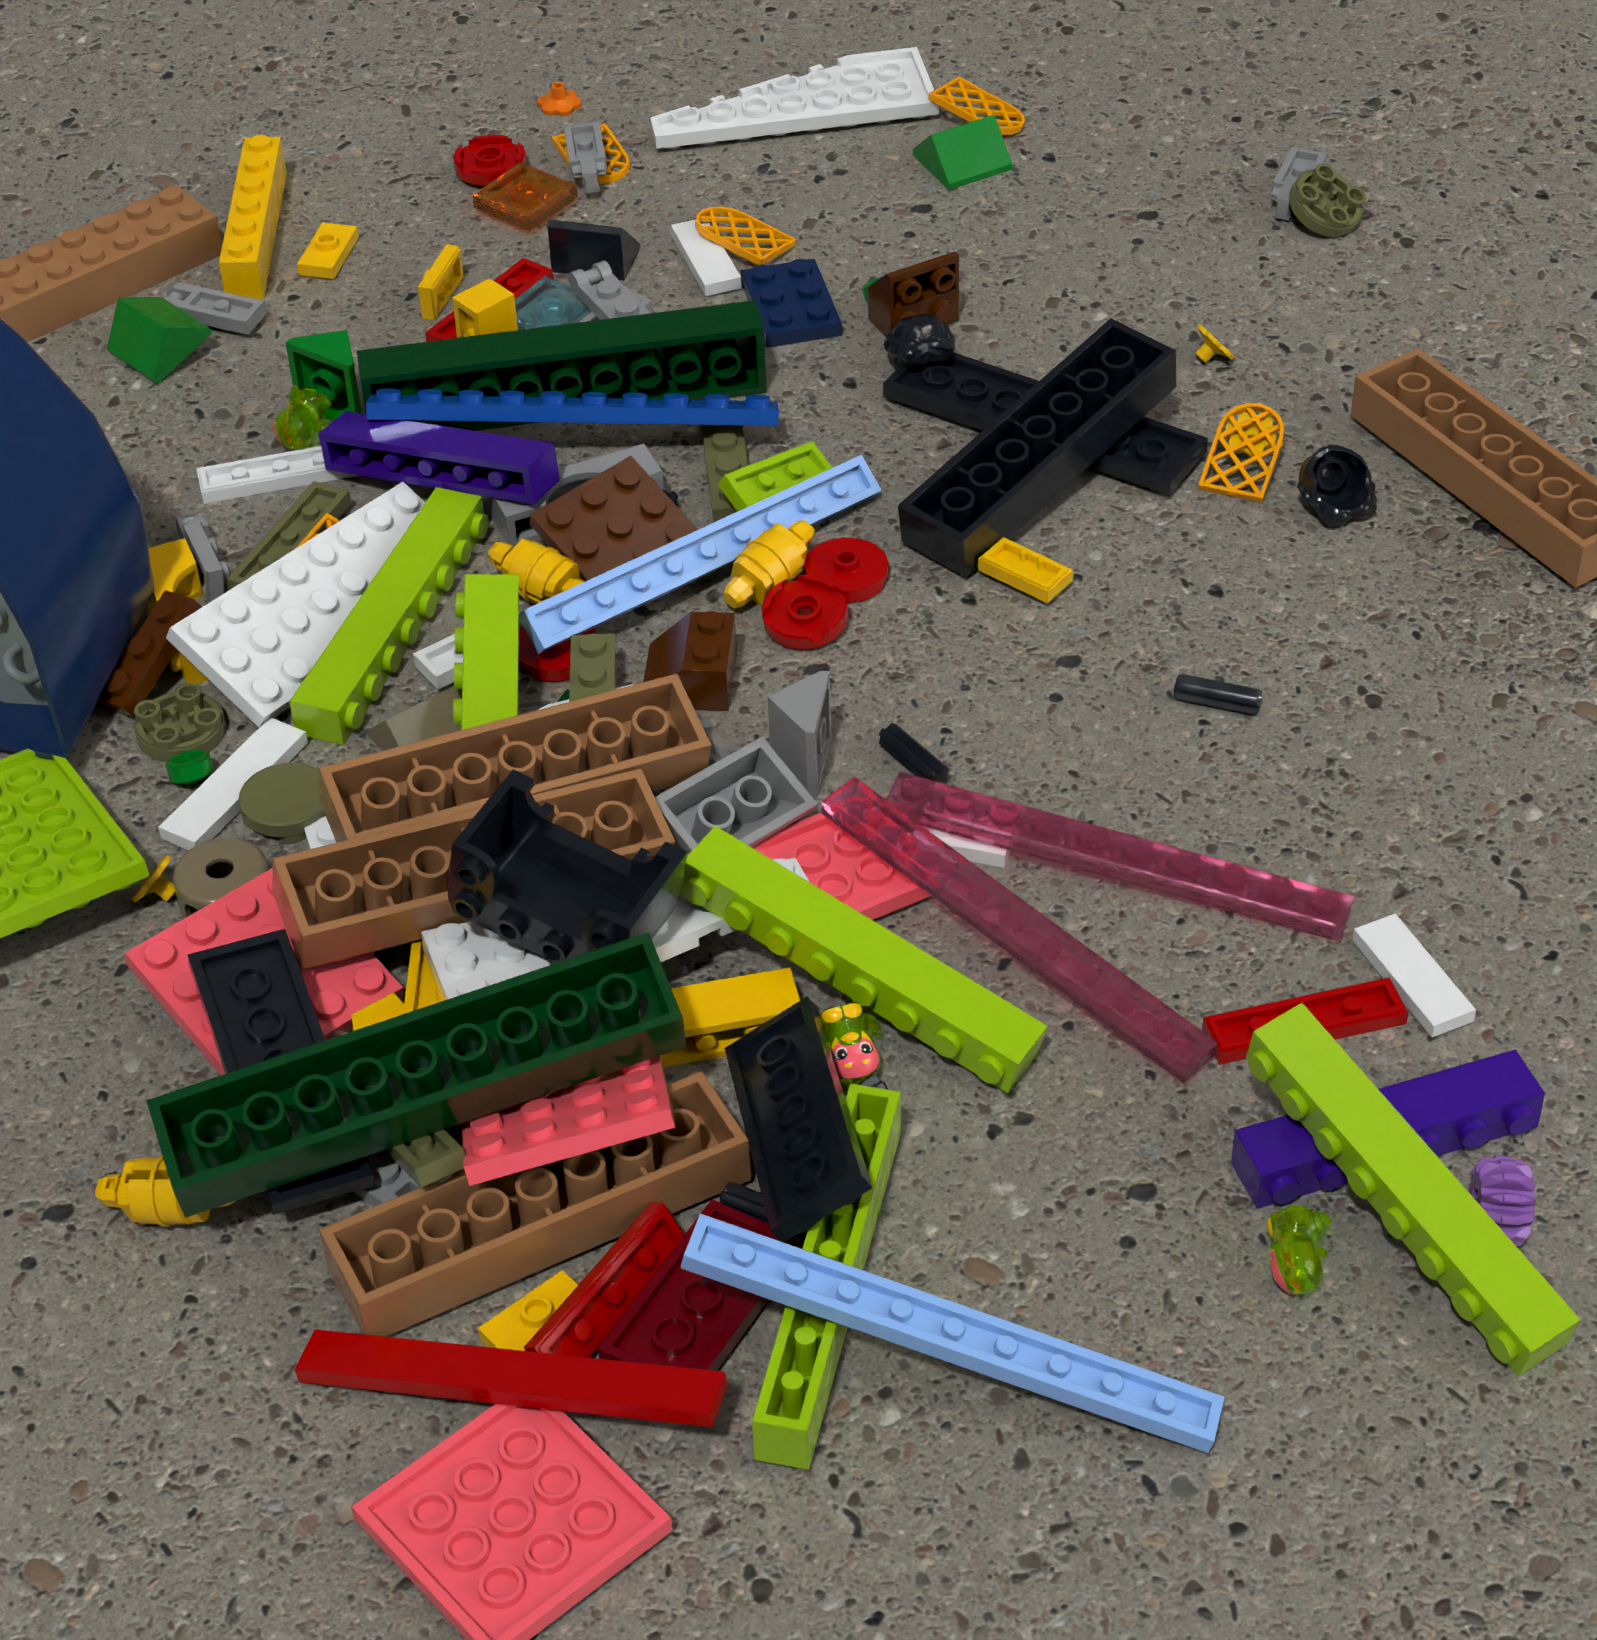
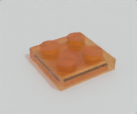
(525, 196)

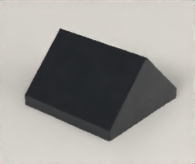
(582, 245)

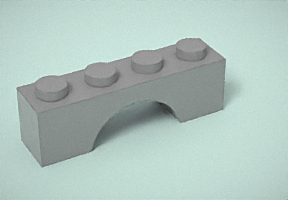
(513, 517)

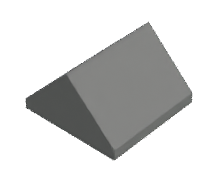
(802, 728)

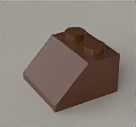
(702, 654)

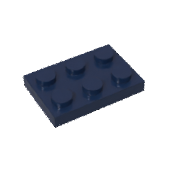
(792, 302)

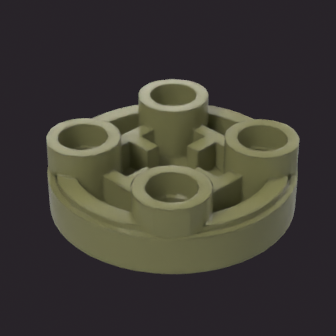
(1326, 201)
(178, 723)
(282, 801)

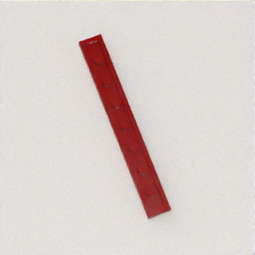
(513, 1377)

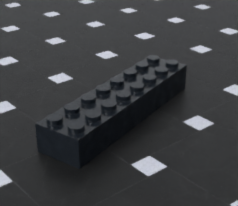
(1037, 446)

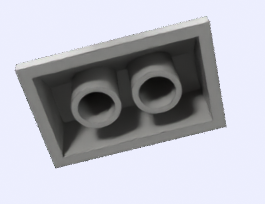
(743, 794)

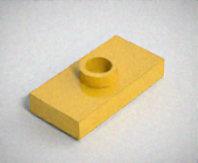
(327, 250)
(440, 282)
(1025, 570)
(526, 1316)

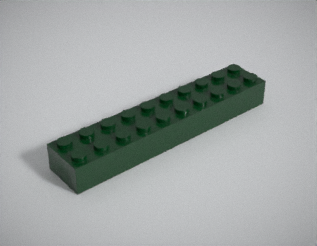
(651, 354)
(416, 1074)

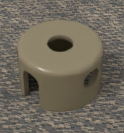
(214, 871)

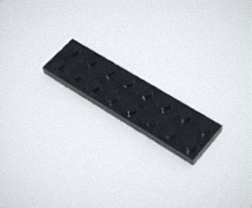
(979, 393)

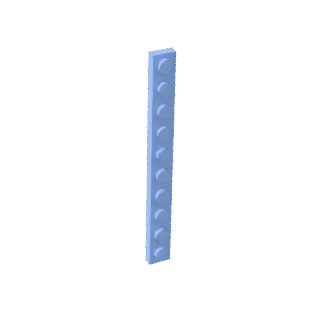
(693, 555)
(954, 1333)

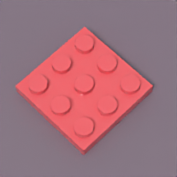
(842, 866)

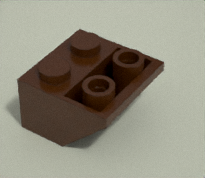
(916, 290)

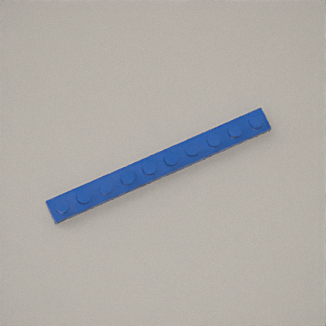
(554, 407)

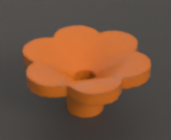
(559, 100)

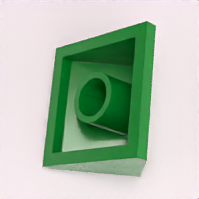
(965, 153)
(153, 335)
(327, 366)

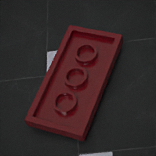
(686, 1316)

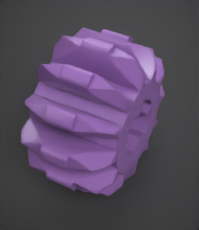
(1506, 1193)

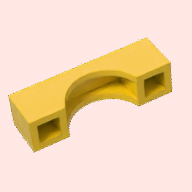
(176, 572)

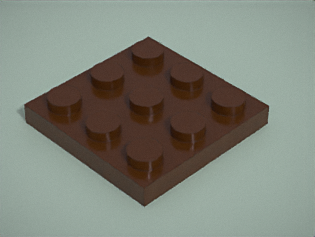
(611, 520)

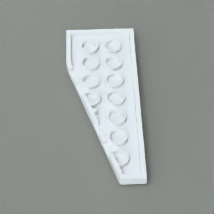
(853, 92)

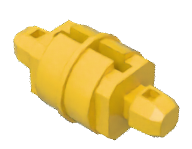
(767, 561)
(540, 568)
(145, 1194)

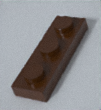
(146, 655)

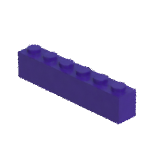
(440, 457)
(1445, 1108)

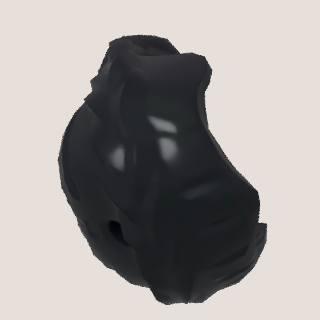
(920, 341)
(1343, 490)

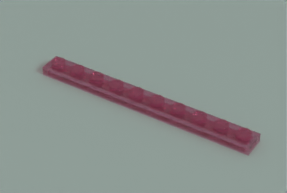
(1123, 857)
(1021, 930)

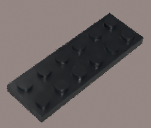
(261, 1012)
(796, 1120)

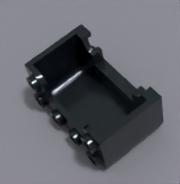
(553, 886)

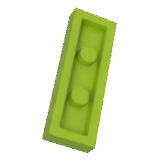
(773, 475)

